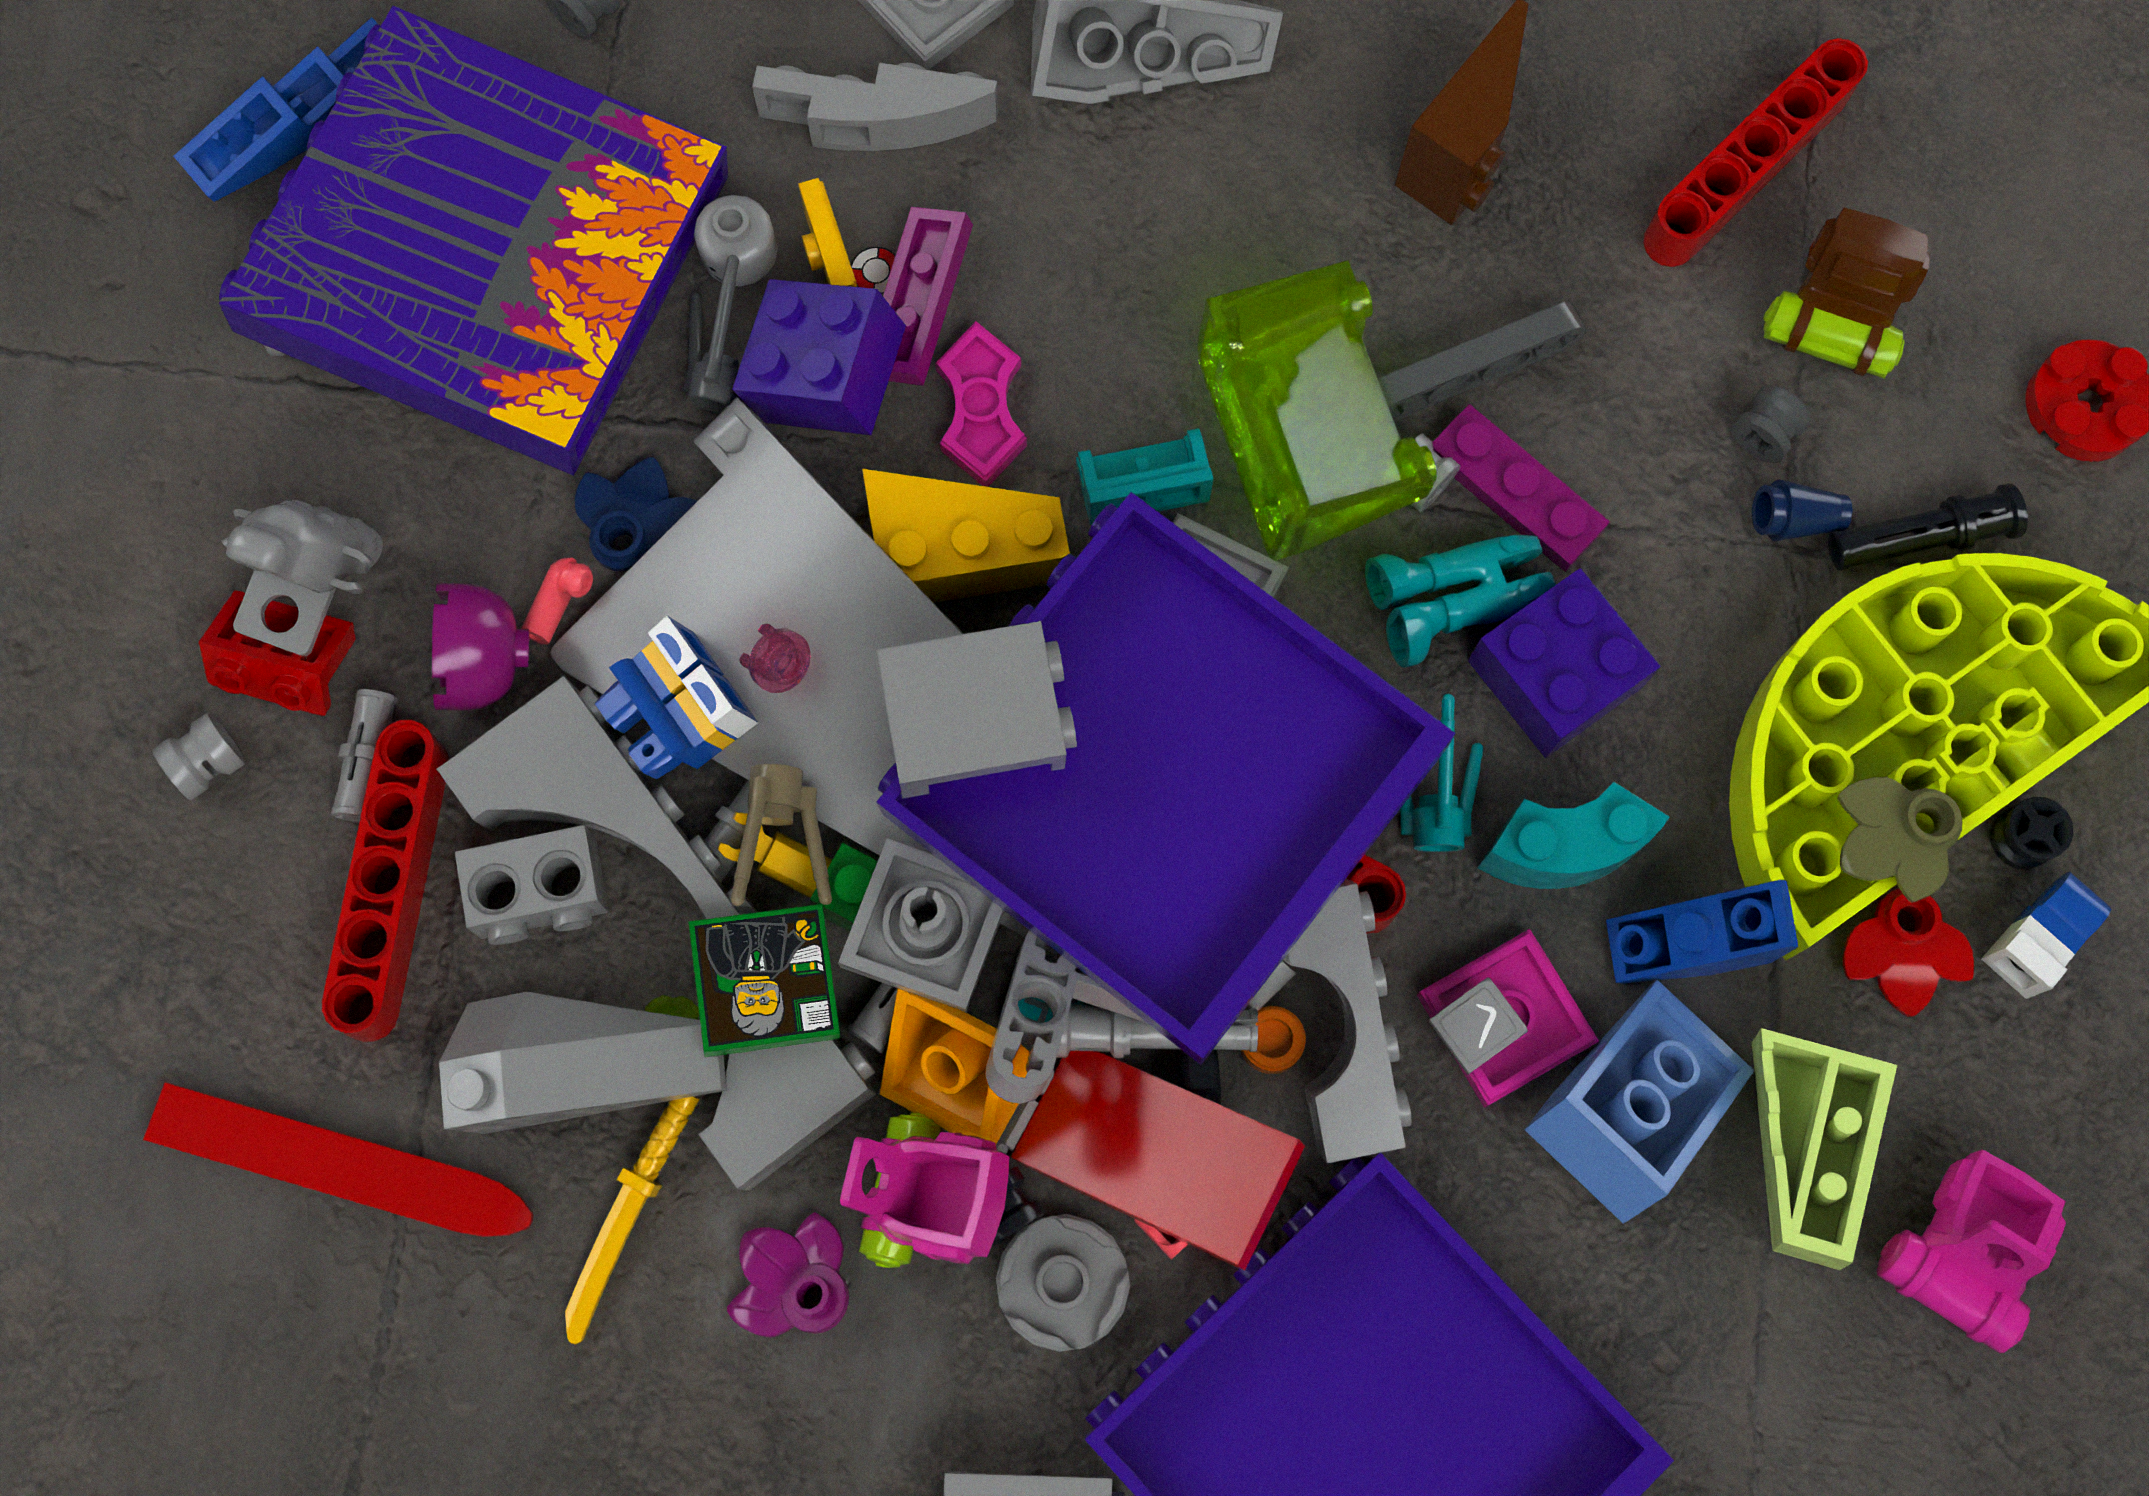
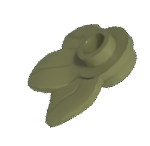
(1890, 840)

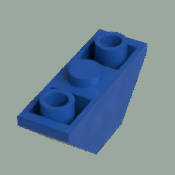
(1704, 935)

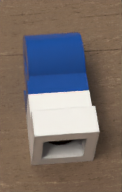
(2047, 936)

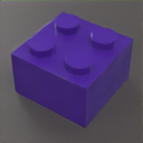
(820, 356)
(1563, 662)

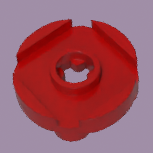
(2112, 373)

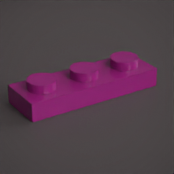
(923, 285)
(1519, 488)

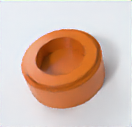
(1279, 1041)

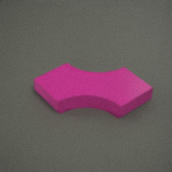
(982, 433)

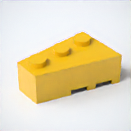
(965, 536)

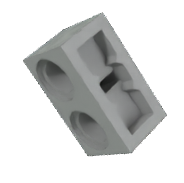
(532, 866)

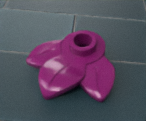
(783, 1272)

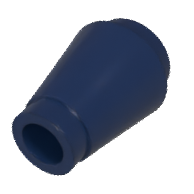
(1797, 511)

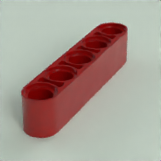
(1770, 132)
(398, 909)

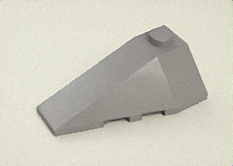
(1129, 46)
(564, 1058)

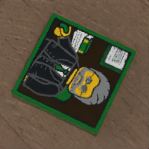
(763, 980)

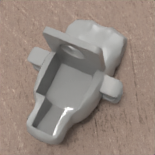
(298, 555)

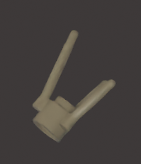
(772, 800)

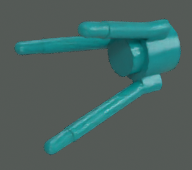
(1439, 820)

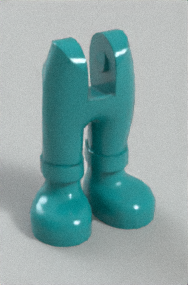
(1413, 626)

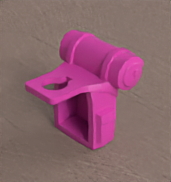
(1980, 1250)

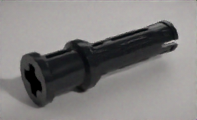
(1958, 528)

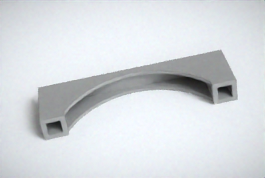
(566, 768)

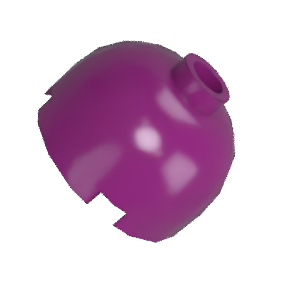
(475, 646)

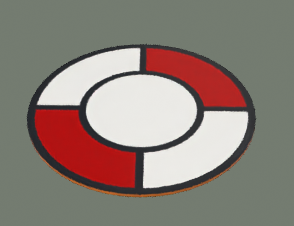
(873, 267)

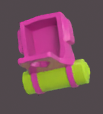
(929, 1195)

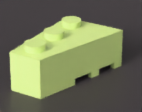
(1819, 1142)

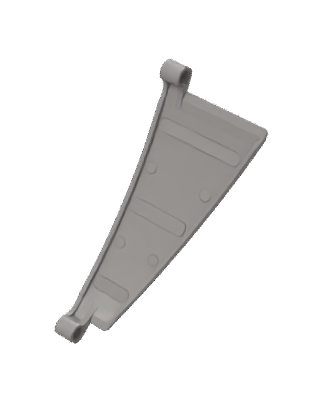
(786, 556)

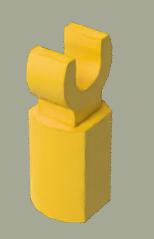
(779, 859)

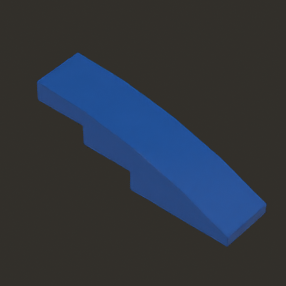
(269, 121)

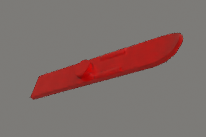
(335, 1164)

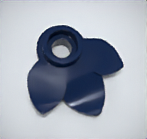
(632, 507)

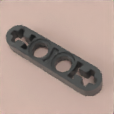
(1481, 360)

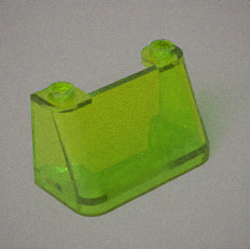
(1307, 409)

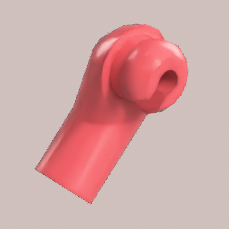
(562, 581)

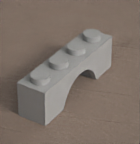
(1355, 1099)

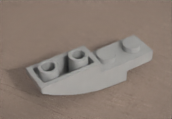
(897, 112)

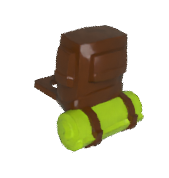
(1854, 286)

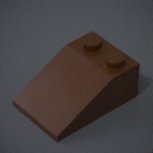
(1460, 133)

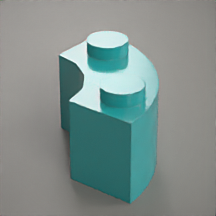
(1572, 845)

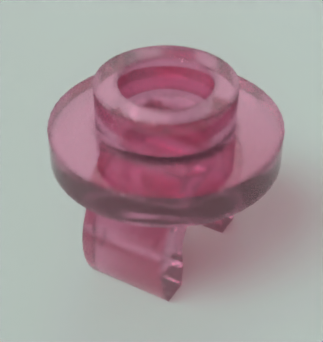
(777, 659)

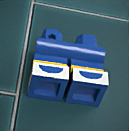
(679, 696)

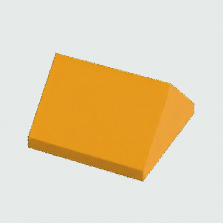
(940, 1064)

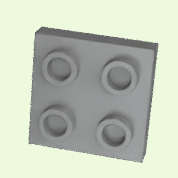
(921, 928)

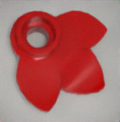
(1905, 960)

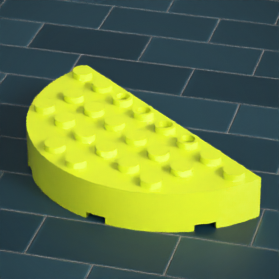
(1938, 678)

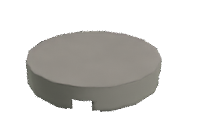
(1062, 1283)

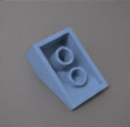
(1641, 1103)

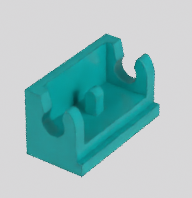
(1159, 474)

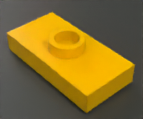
(824, 243)

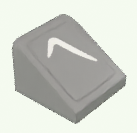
(1478, 1025)

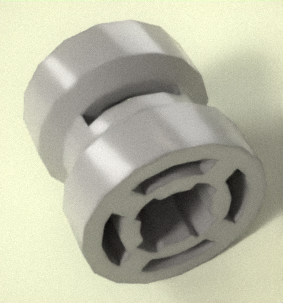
(199, 756)

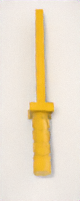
(636, 1188)

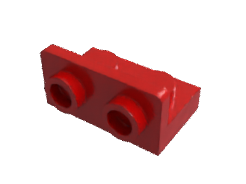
(269, 672)

